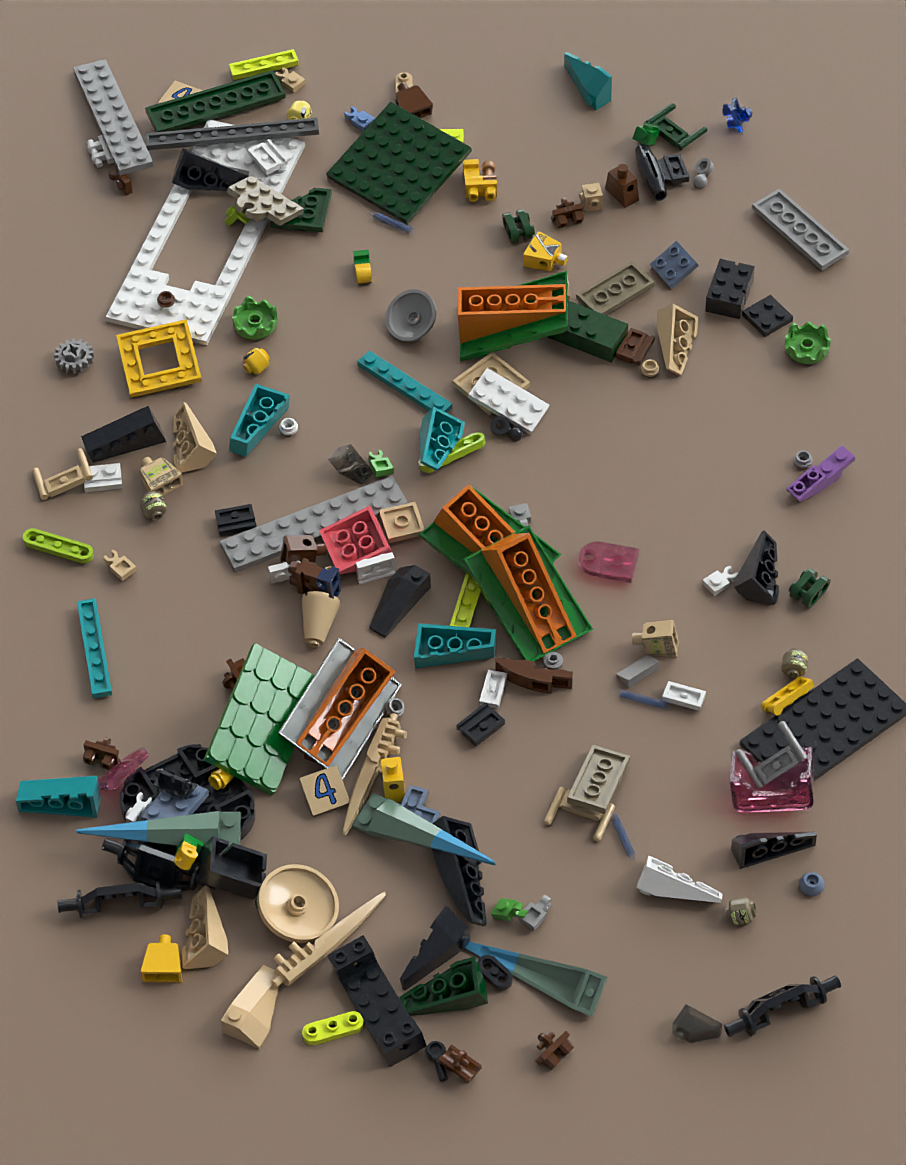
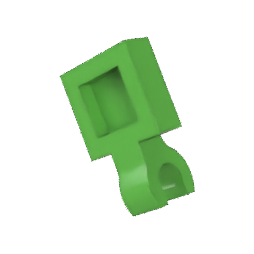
(507, 908)

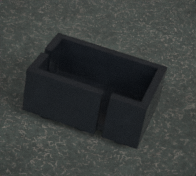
(729, 288)
(235, 870)

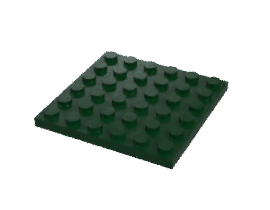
(399, 162)

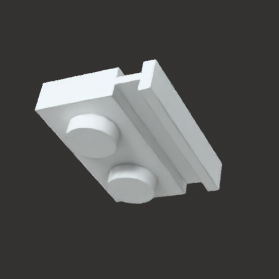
(267, 157)
(104, 478)
(375, 568)

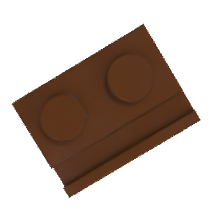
(635, 346)

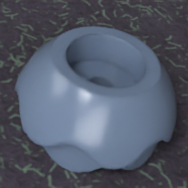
(811, 889)

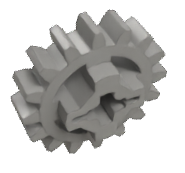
(74, 355)

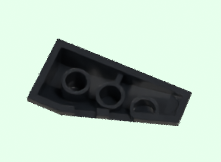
(202, 173)
(758, 574)

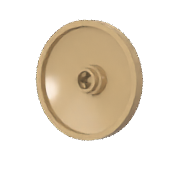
(297, 903)

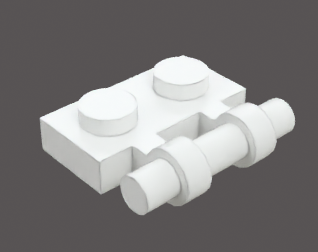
(97, 158)

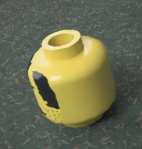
(299, 110)

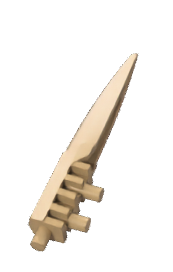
(380, 747)
(310, 955)

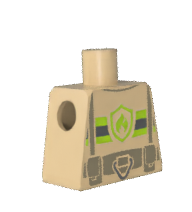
(160, 476)
(658, 638)

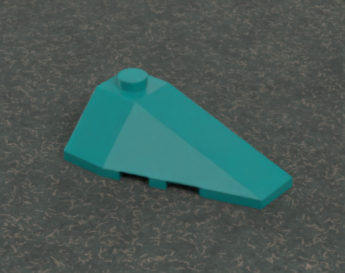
(591, 81)
(438, 437)

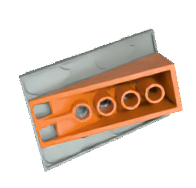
(340, 706)

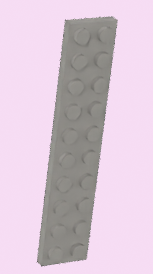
(113, 117)
(267, 539)

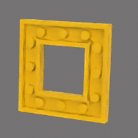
(175, 332)

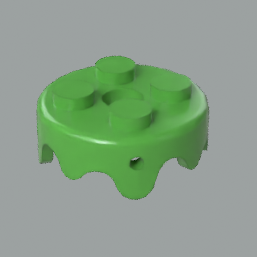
(250, 311)
(807, 334)

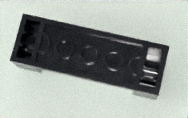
(376, 1001)

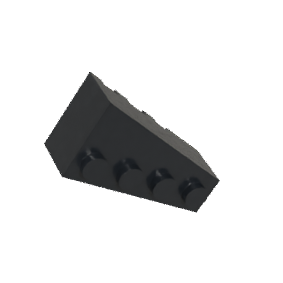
(124, 435)

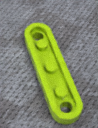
(463, 447)
(58, 545)

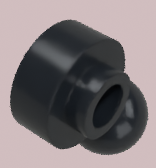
(514, 433)

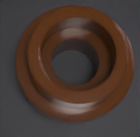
(166, 299)

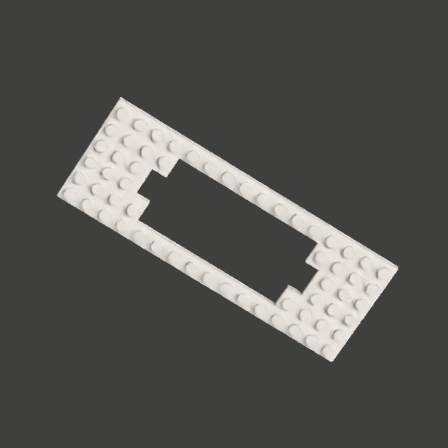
(205, 303)

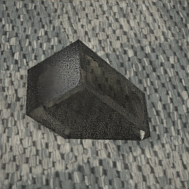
(695, 1026)

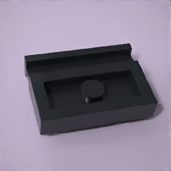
(235, 519)
(480, 724)

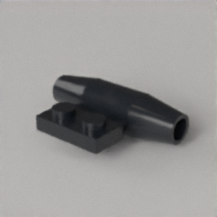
(657, 172)

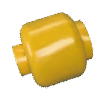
(256, 361)

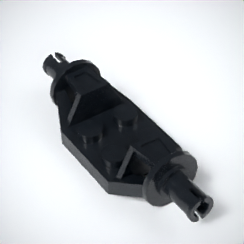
(152, 865)
(109, 892)
(759, 1007)

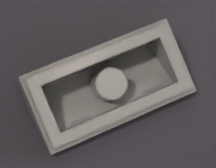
(638, 671)

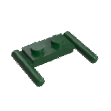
(671, 131)

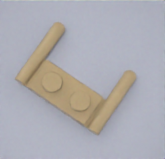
(64, 480)
(561, 801)

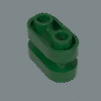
(523, 221)
(802, 587)

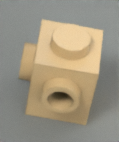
(591, 197)

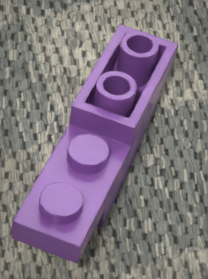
(822, 476)

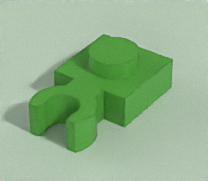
(380, 465)

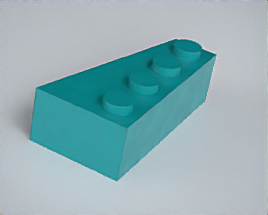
(452, 644)
(60, 796)

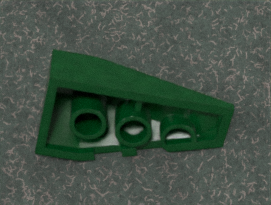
(453, 990)

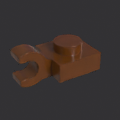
(123, 181)

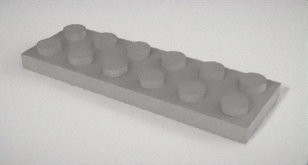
(800, 229)

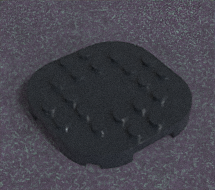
(190, 765)

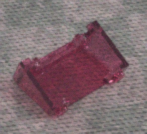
(787, 792)

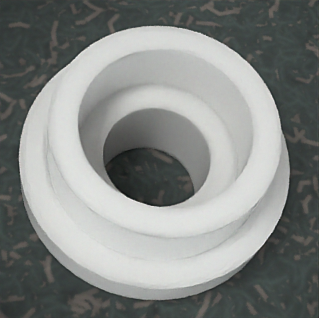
(288, 426)

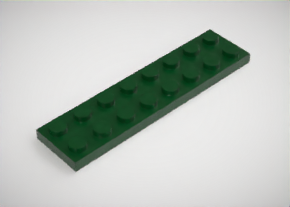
(215, 102)

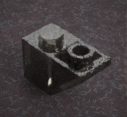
(350, 464)

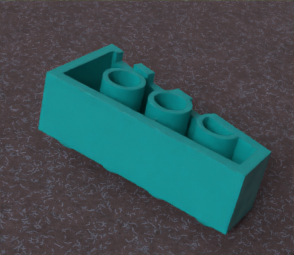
(259, 415)

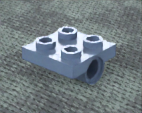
(674, 264)

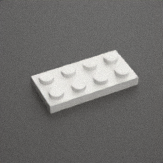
(508, 401)

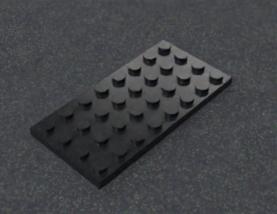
(832, 718)

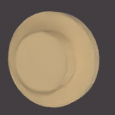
(650, 368)

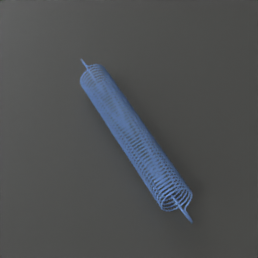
(393, 223)
(643, 699)
(619, 830)

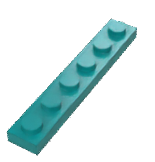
(402, 382)
(94, 648)

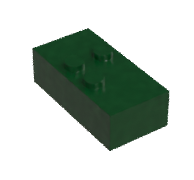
(592, 332)

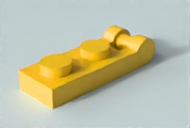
(787, 695)

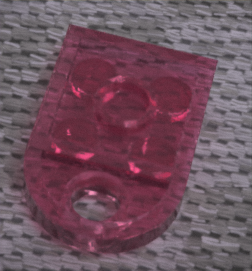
(609, 561)
(124, 768)

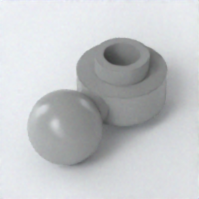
(704, 168)

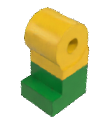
(362, 266)
(187, 851)

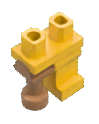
(477, 185)

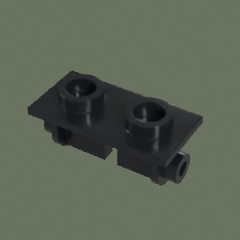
(174, 784)

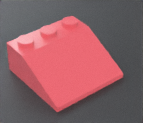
(355, 539)

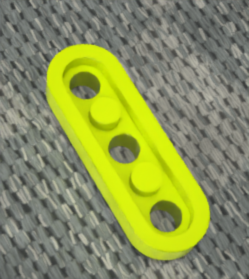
(325, 1033)

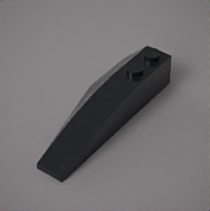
(461, 873)

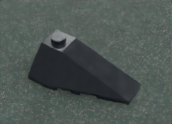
(399, 597)
(762, 847)
(444, 942)

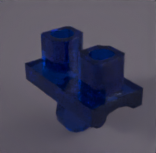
(738, 113)

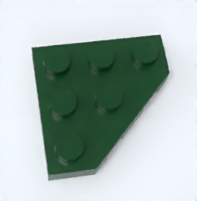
(315, 211)

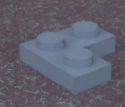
(415, 800)

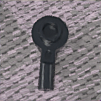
(434, 1051)

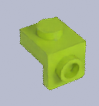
(233, 215)

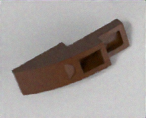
(537, 679)

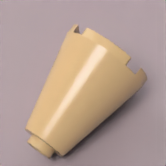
(318, 616)

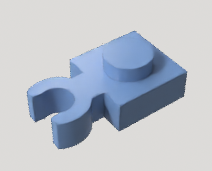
(359, 120)

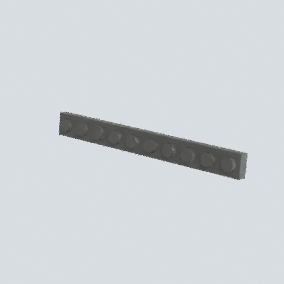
(232, 134)

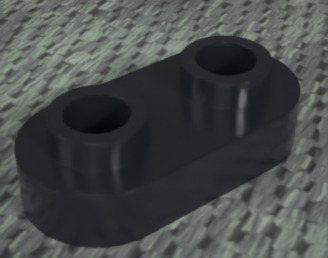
(496, 973)

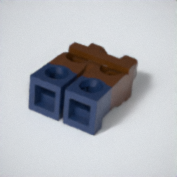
(310, 577)

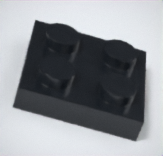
(767, 315)

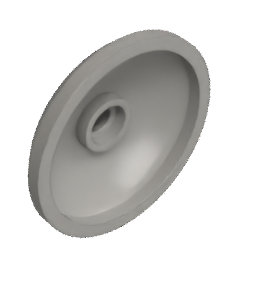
(403, 312)

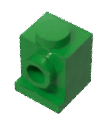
(646, 134)

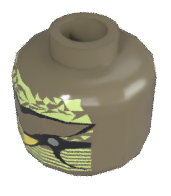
(153, 505)
(794, 663)
(741, 910)

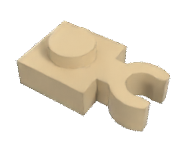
(290, 81)
(121, 566)

